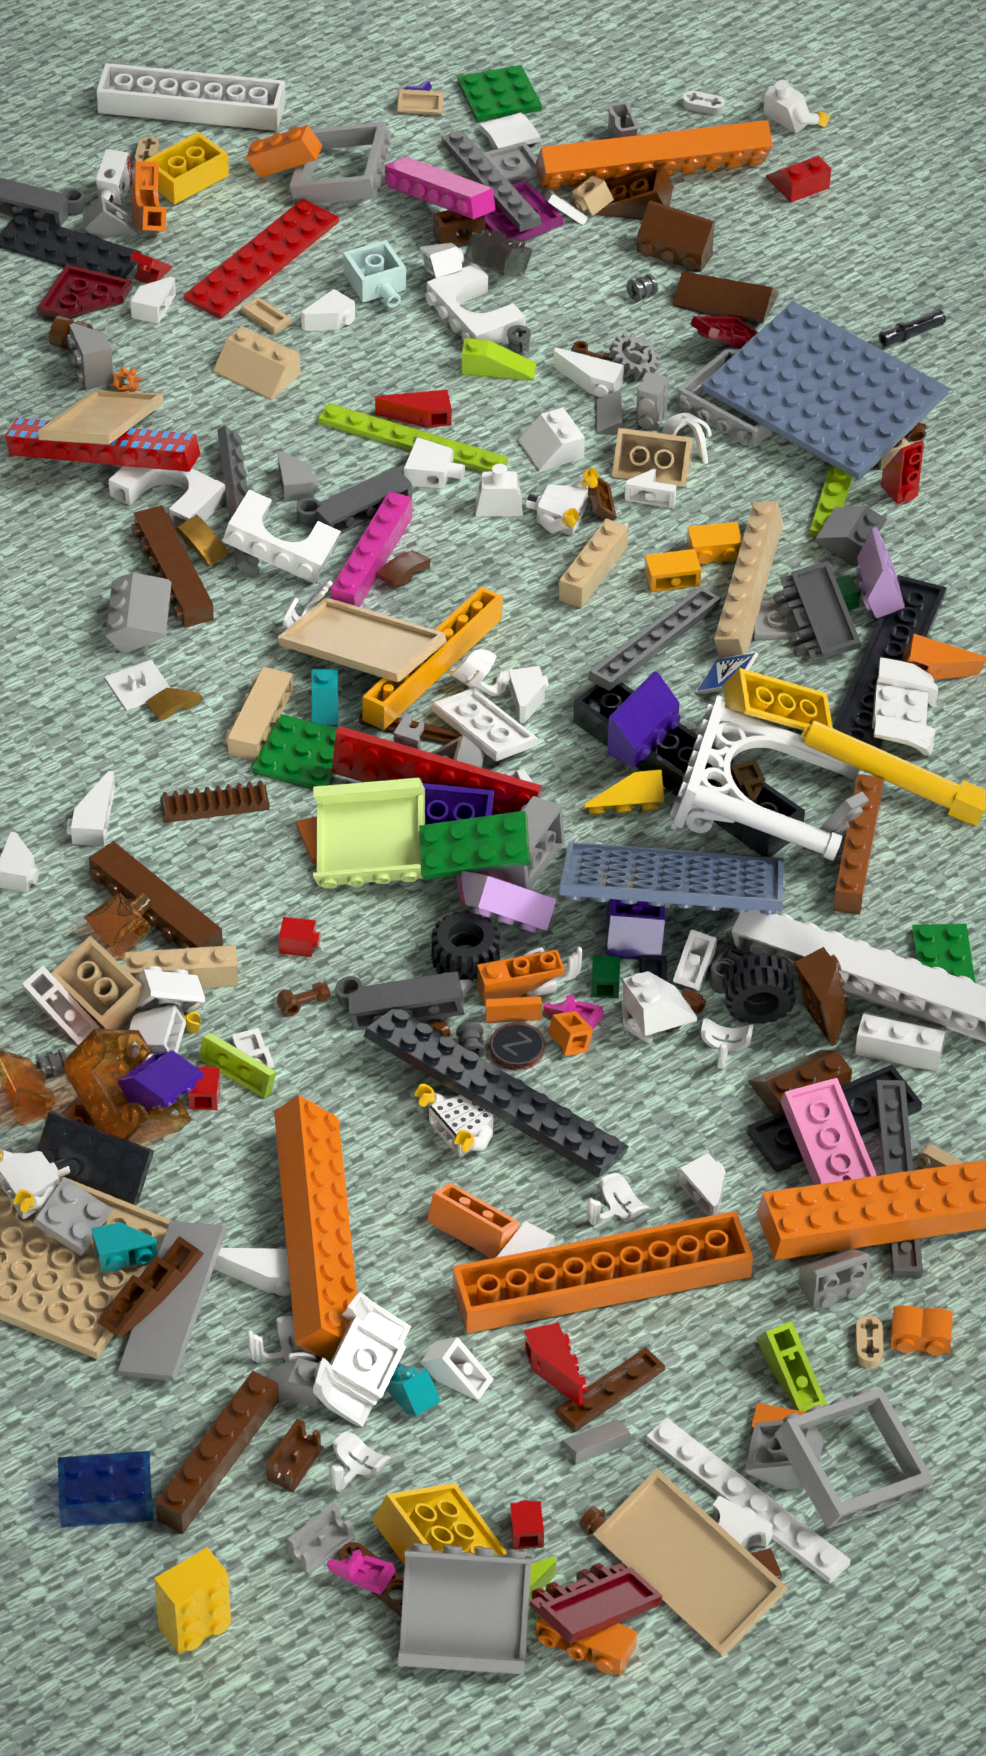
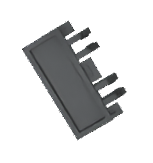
(820, 609)

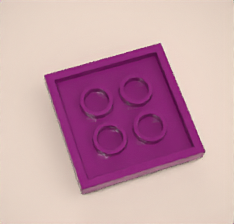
(549, 215)

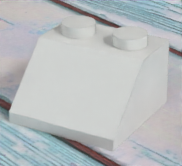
(553, 440)
(169, 989)
(655, 1003)

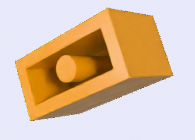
(715, 542)
(672, 570)

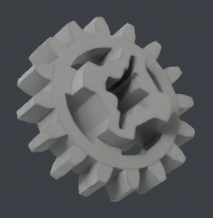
(634, 354)

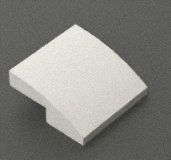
(509, 131)

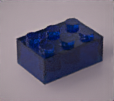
(105, 1489)

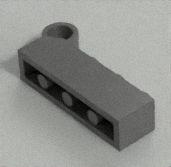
(39, 202)
(355, 504)
(420, 997)

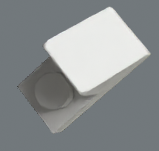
(647, 491)
(695, 960)

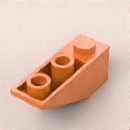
(942, 659)
(517, 975)
(606, 1649)

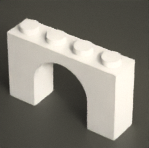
(453, 289)
(201, 497)
(300, 558)

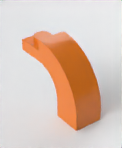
(145, 203)

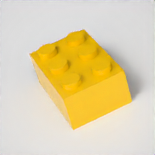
(189, 167)
(193, 1601)

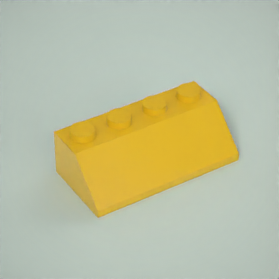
(776, 700)

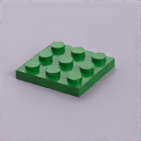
(499, 93)
(298, 753)

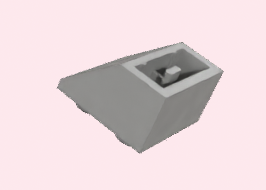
(90, 356)
(835, 1278)

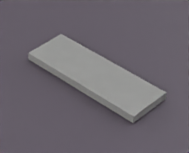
(162, 1336)

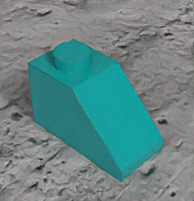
(325, 697)

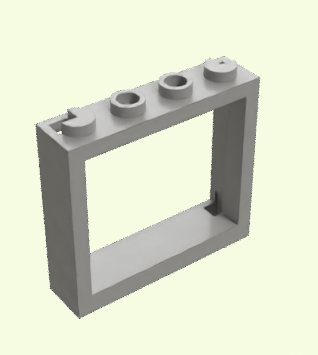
(349, 187)
(725, 422)
(813, 1477)

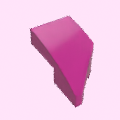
(589, 1012)
(363, 1571)

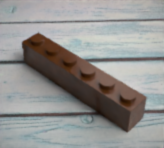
(172, 562)
(171, 912)
(217, 1452)

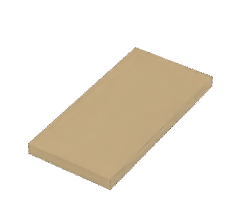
(101, 417)
(362, 639)
(690, 1562)

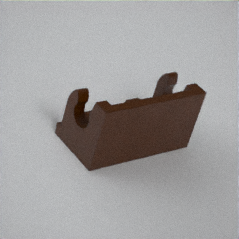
(293, 1456)

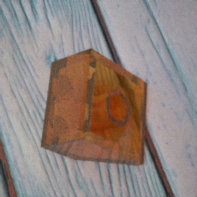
(25, 1088)

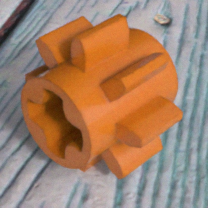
(130, 376)

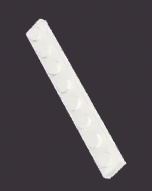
(729, 1484)

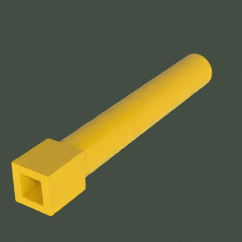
(965, 801)

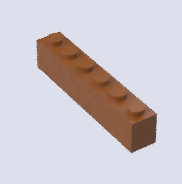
(858, 848)

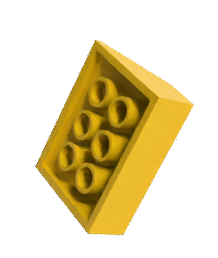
(433, 1517)

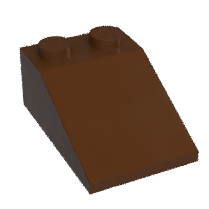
(635, 191)

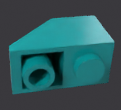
(122, 1247)
(413, 1389)

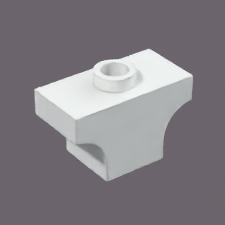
(742, 1523)

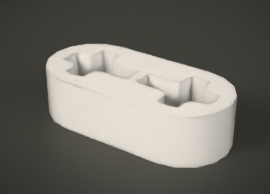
(703, 103)

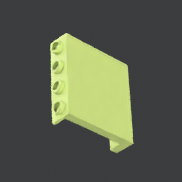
(369, 832)

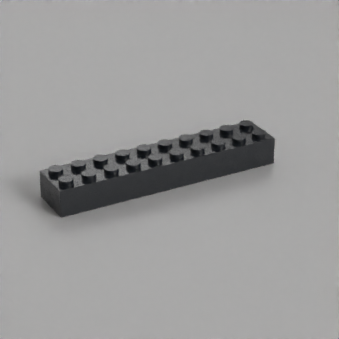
(672, 758)

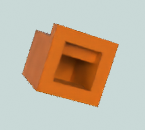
(570, 1033)

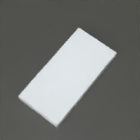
(484, 724)

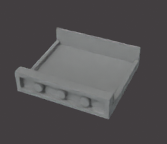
(465, 1609)

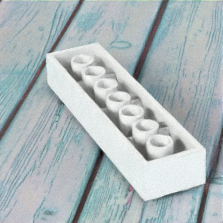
(191, 96)

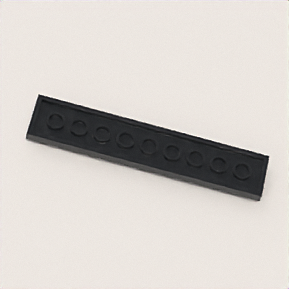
(888, 641)
(496, 1091)

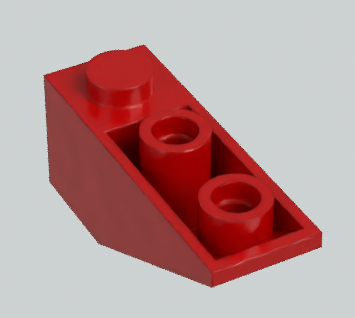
(417, 408)
(903, 473)
(552, 1361)

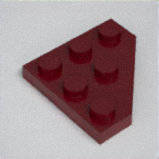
(82, 292)
(724, 328)

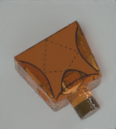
(121, 922)

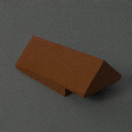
(724, 297)

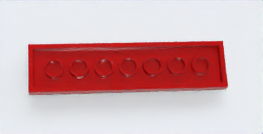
(261, 258)
(377, 759)

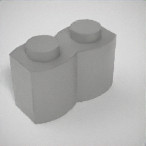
(621, 121)

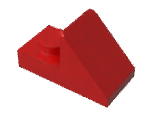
(149, 269)

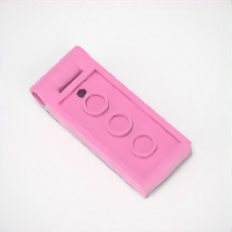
(826, 1133)

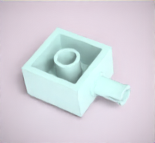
(375, 272)

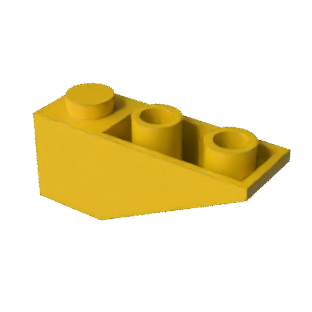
(636, 790)

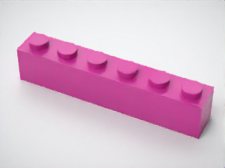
(440, 187)
(373, 549)

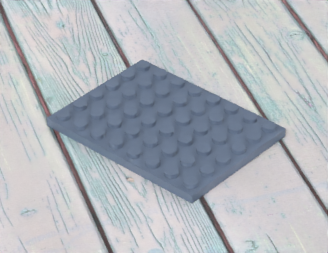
(825, 390)
(673, 877)

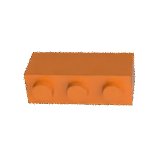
(283, 151)
(471, 1220)

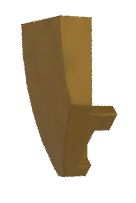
(171, 700)

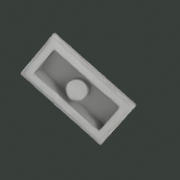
(609, 413)
(597, 1441)

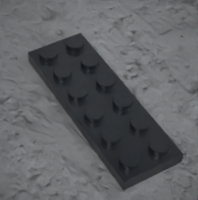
(65, 246)
(776, 1139)

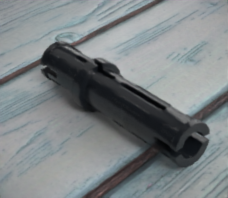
(903, 330)

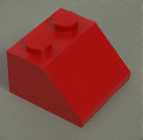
(802, 179)

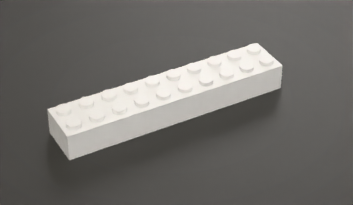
(871, 972)

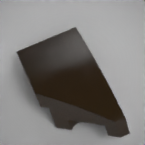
(748, 778)

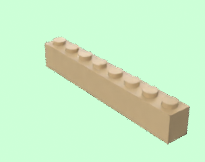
(749, 579)

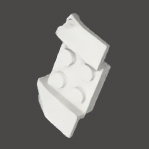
(902, 704)
(362, 1361)

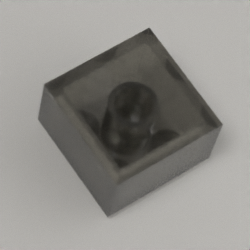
(498, 253)

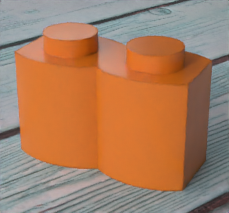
(921, 1330)

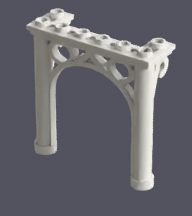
(728, 802)

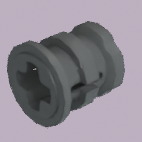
(642, 287)
(523, 339)
(471, 1037)
(51, 1063)

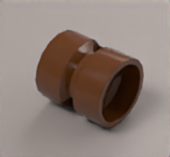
(60, 329)

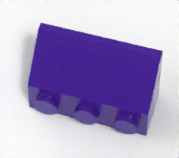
(642, 721)
(456, 803)

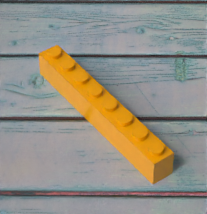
(462, 631)

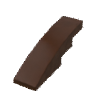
(145, 1293)

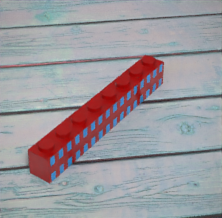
(133, 448)

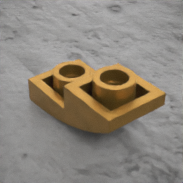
(203, 540)

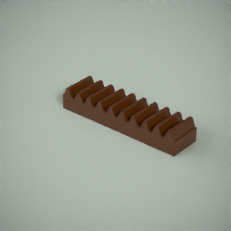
(214, 803)

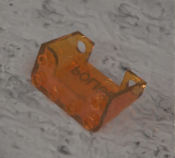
(94, 1075)

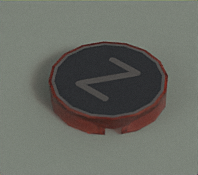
(517, 1046)

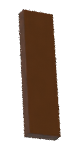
(611, 1389)

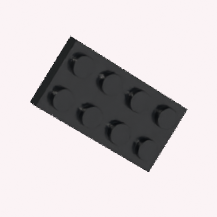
(96, 1157)

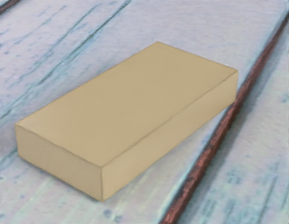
(420, 102)
(266, 315)

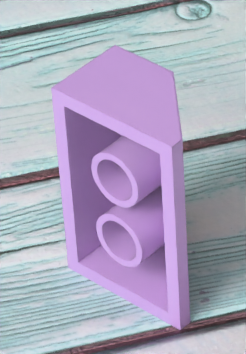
(878, 577)
(507, 901)

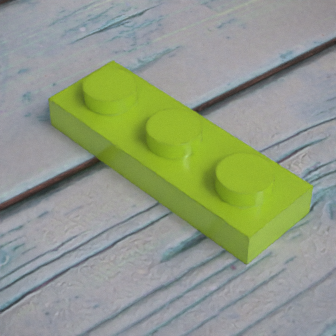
(237, 1065)

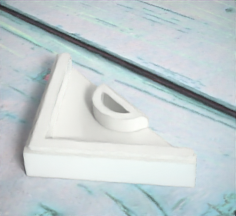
(565, 207)

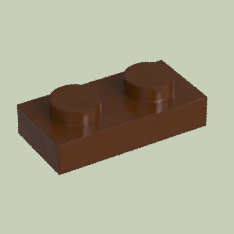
(602, 500)

